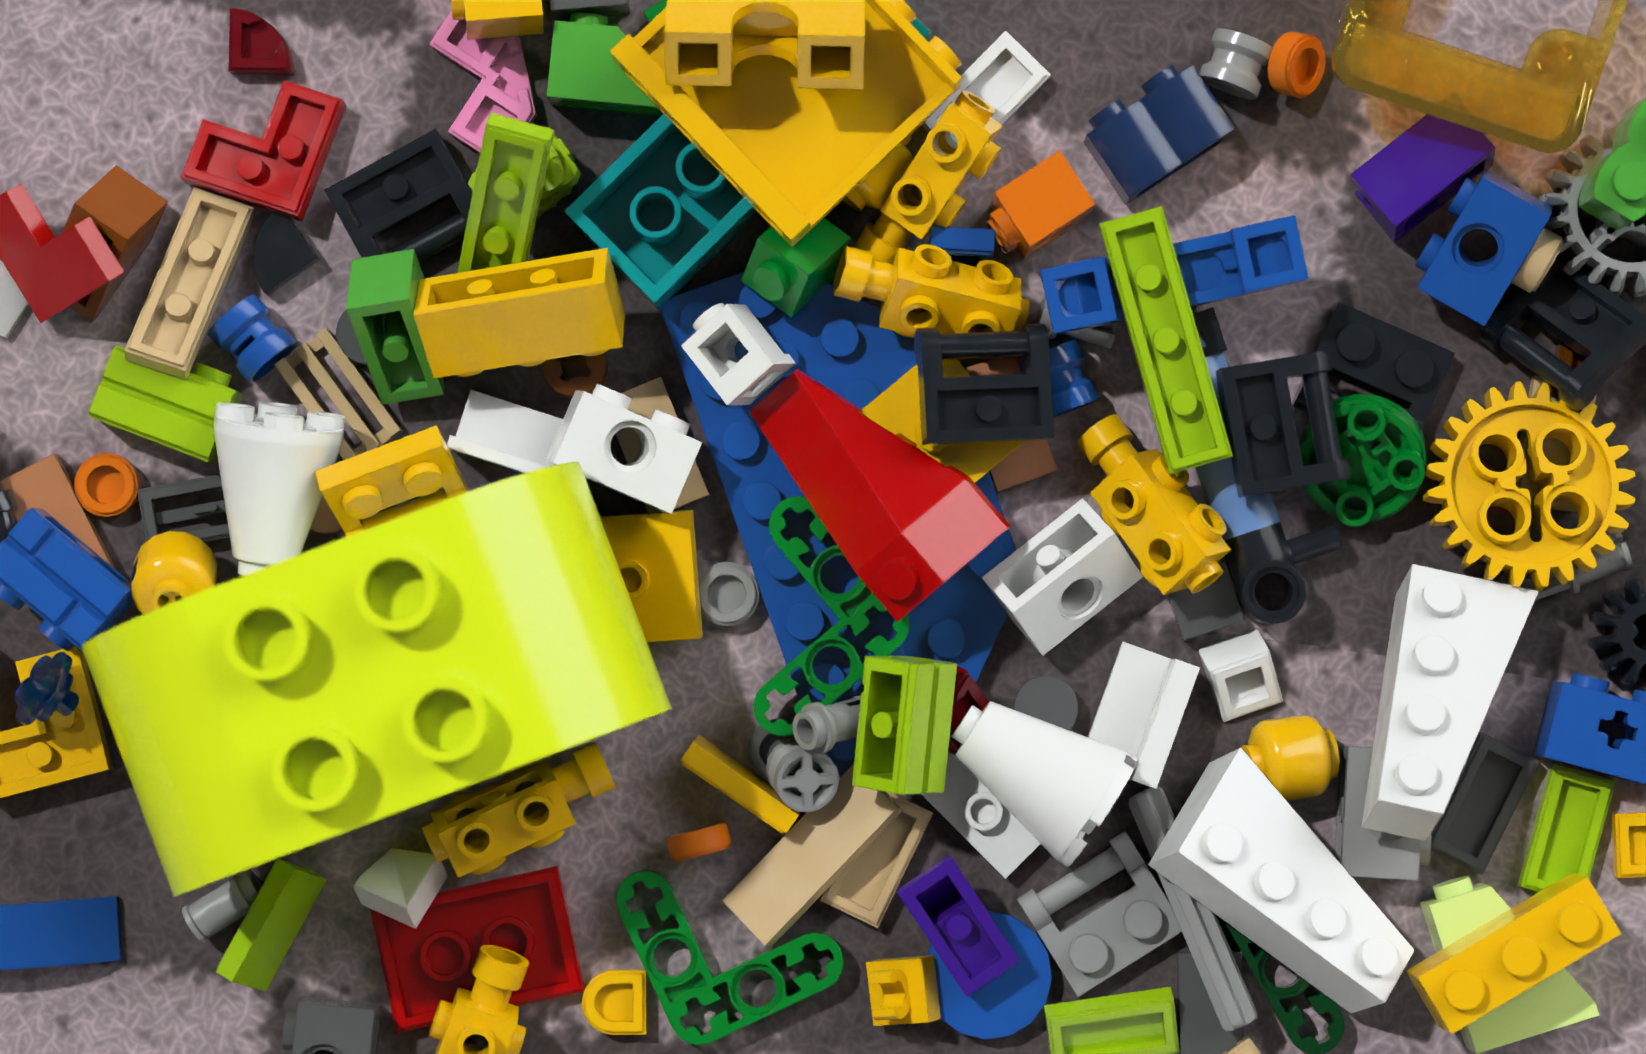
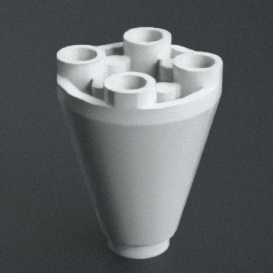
(271, 476)

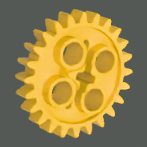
(1586, 483)

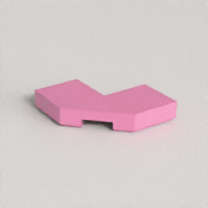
(503, 78)

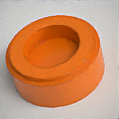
(1296, 64)
(107, 485)
(698, 841)

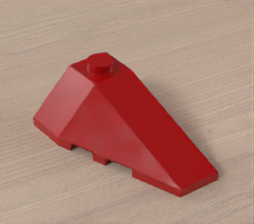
(882, 499)

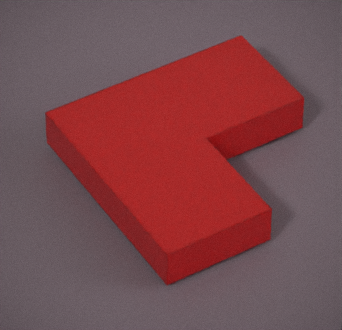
(271, 170)
(50, 268)

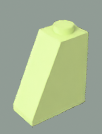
(1542, 1008)

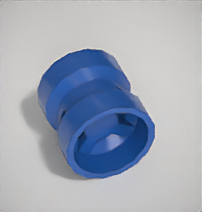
(252, 338)
(1068, 386)

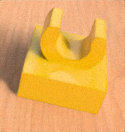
(903, 990)

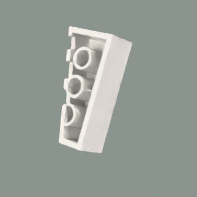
(1438, 681)
(1279, 885)

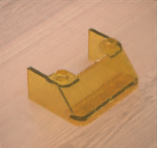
(1528, 106)

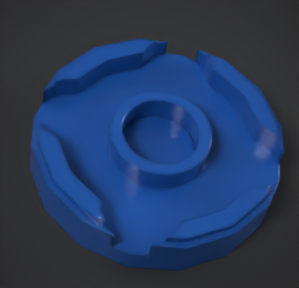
(1006, 1001)

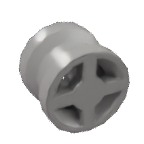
(1235, 63)
(809, 787)

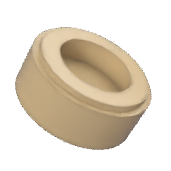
(1538, 261)

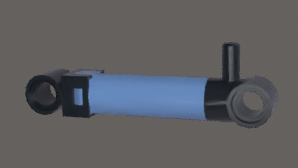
(1253, 521)

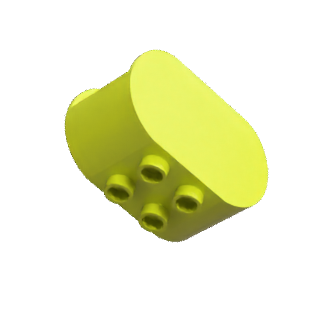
(374, 674)

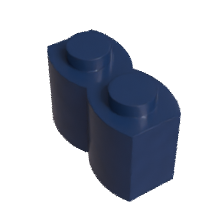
(1158, 133)

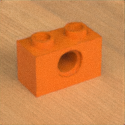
(1039, 206)

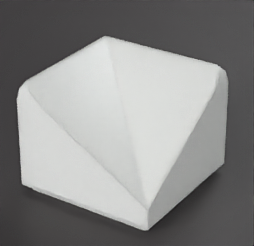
(401, 885)

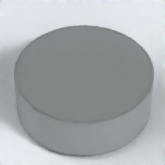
(728, 593)

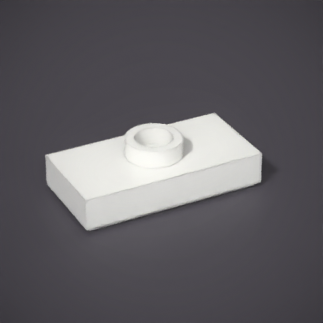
(982, 819)

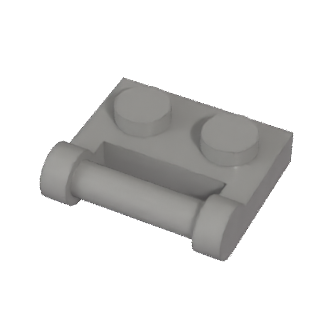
(1112, 932)

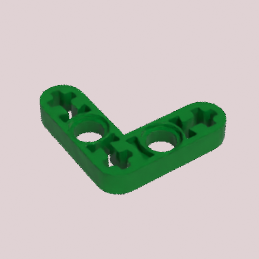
(847, 607)
(698, 978)

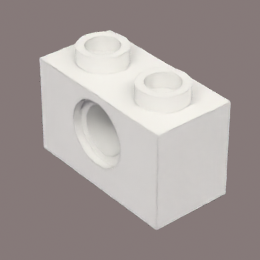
(664, 456)
(1062, 576)

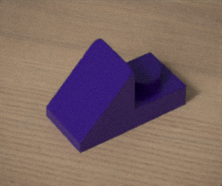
(958, 925)

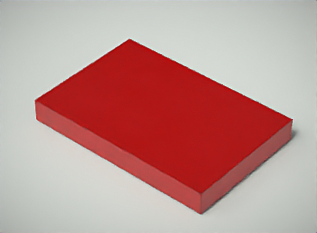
(438, 956)

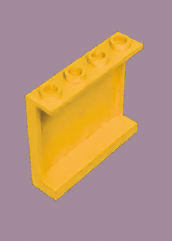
(802, 147)

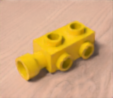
(940, 173)
(933, 291)
(1154, 511)
(517, 820)
(484, 1008)

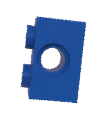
(1476, 284)

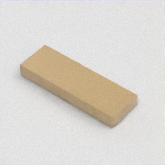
(189, 283)
(810, 859)

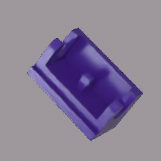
(1420, 173)

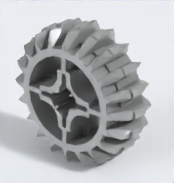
(1587, 250)

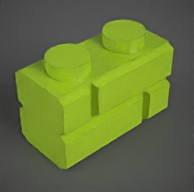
(162, 405)
(904, 724)

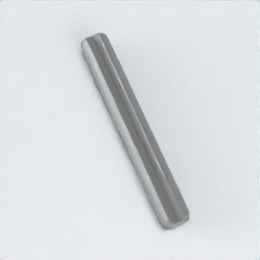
(1196, 922)

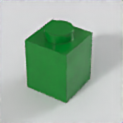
(796, 274)

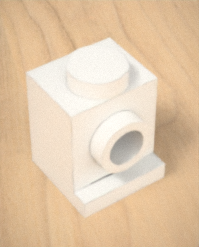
(714, 353)

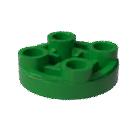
(1384, 457)

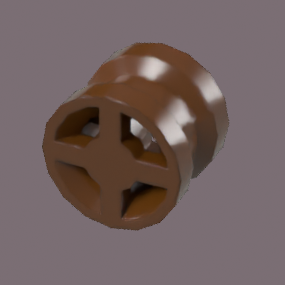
(580, 371)

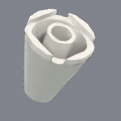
(1043, 774)

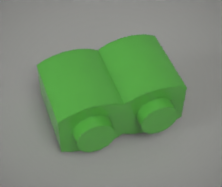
(1617, 182)

